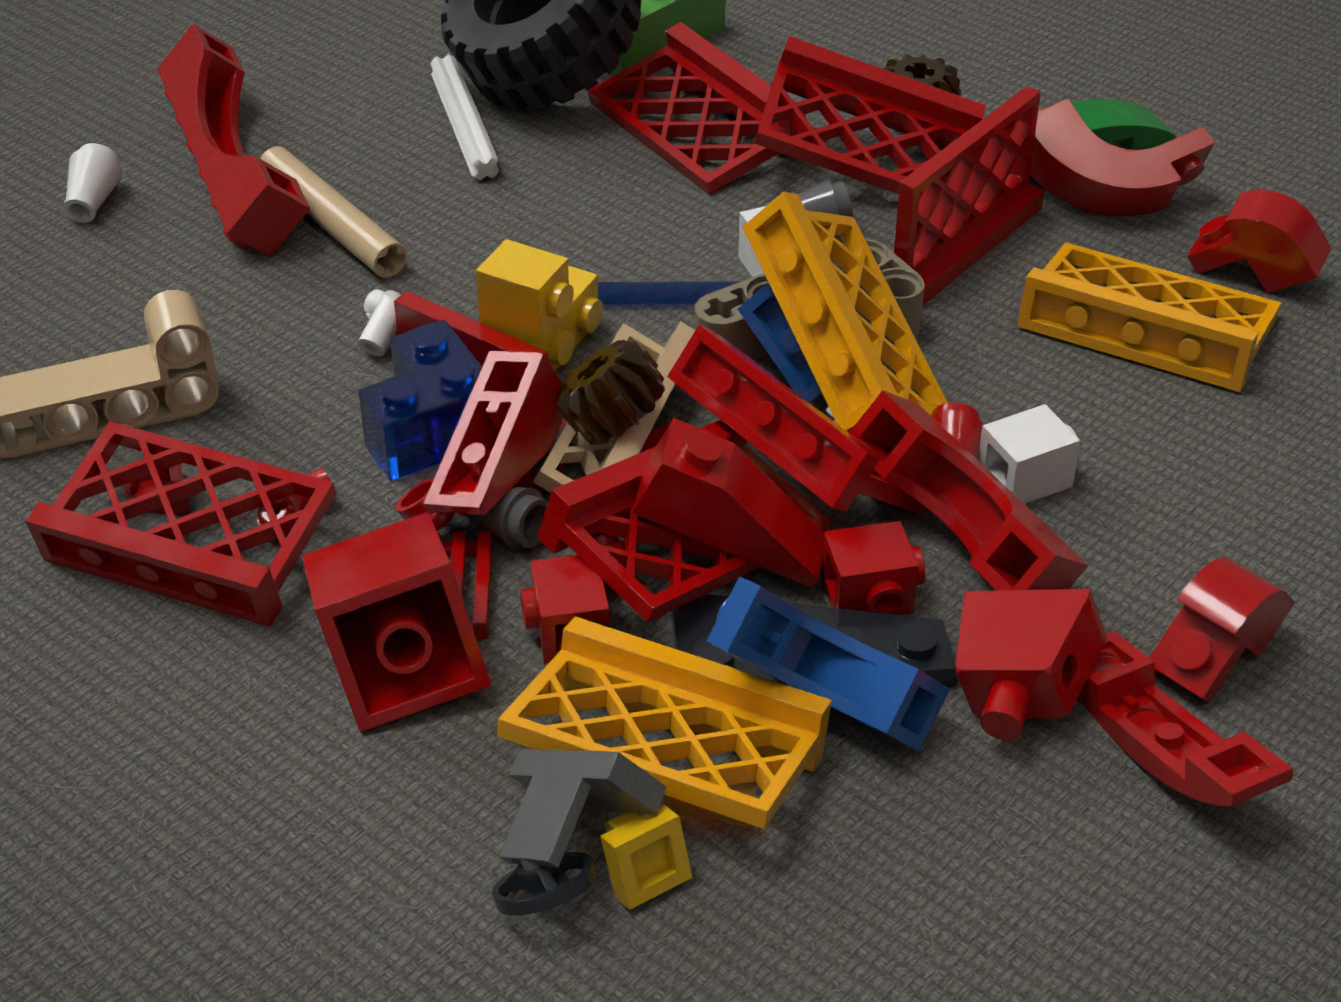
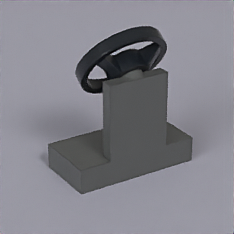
(556, 793)

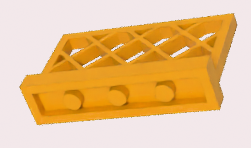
(822, 305)
(1129, 325)
(679, 694)

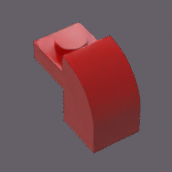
(1271, 233)
(1220, 617)

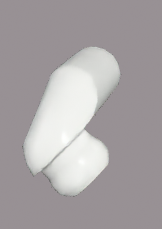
(381, 323)

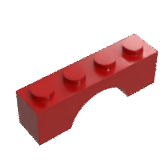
(1001, 533)

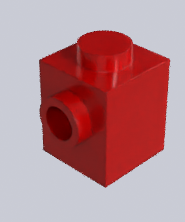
(872, 569)
(560, 592)

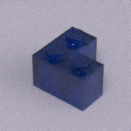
(417, 410)

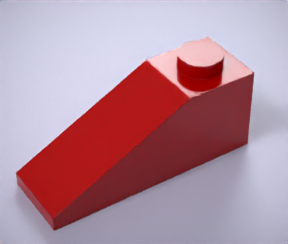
(500, 433)
(726, 501)

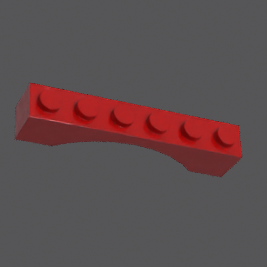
(251, 196)

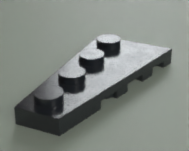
(907, 638)

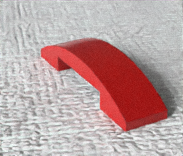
(1171, 739)

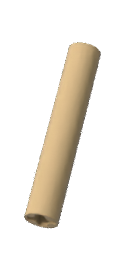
(341, 218)

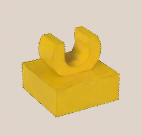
(645, 855)

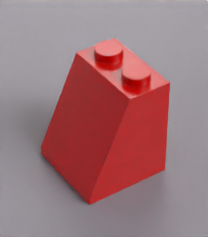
(395, 621)

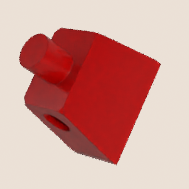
(1026, 654)

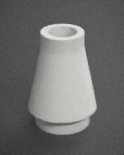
(91, 178)

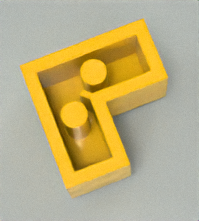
(538, 299)

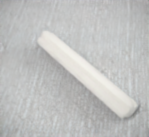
(464, 118)

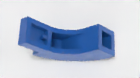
(827, 663)

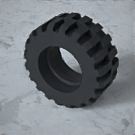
(538, 48)

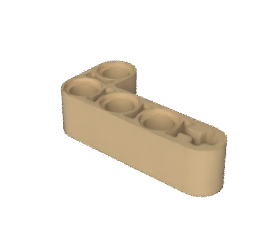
(129, 387)

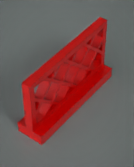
(726, 89)
(876, 98)
(969, 195)
(782, 424)
(605, 505)
(152, 556)

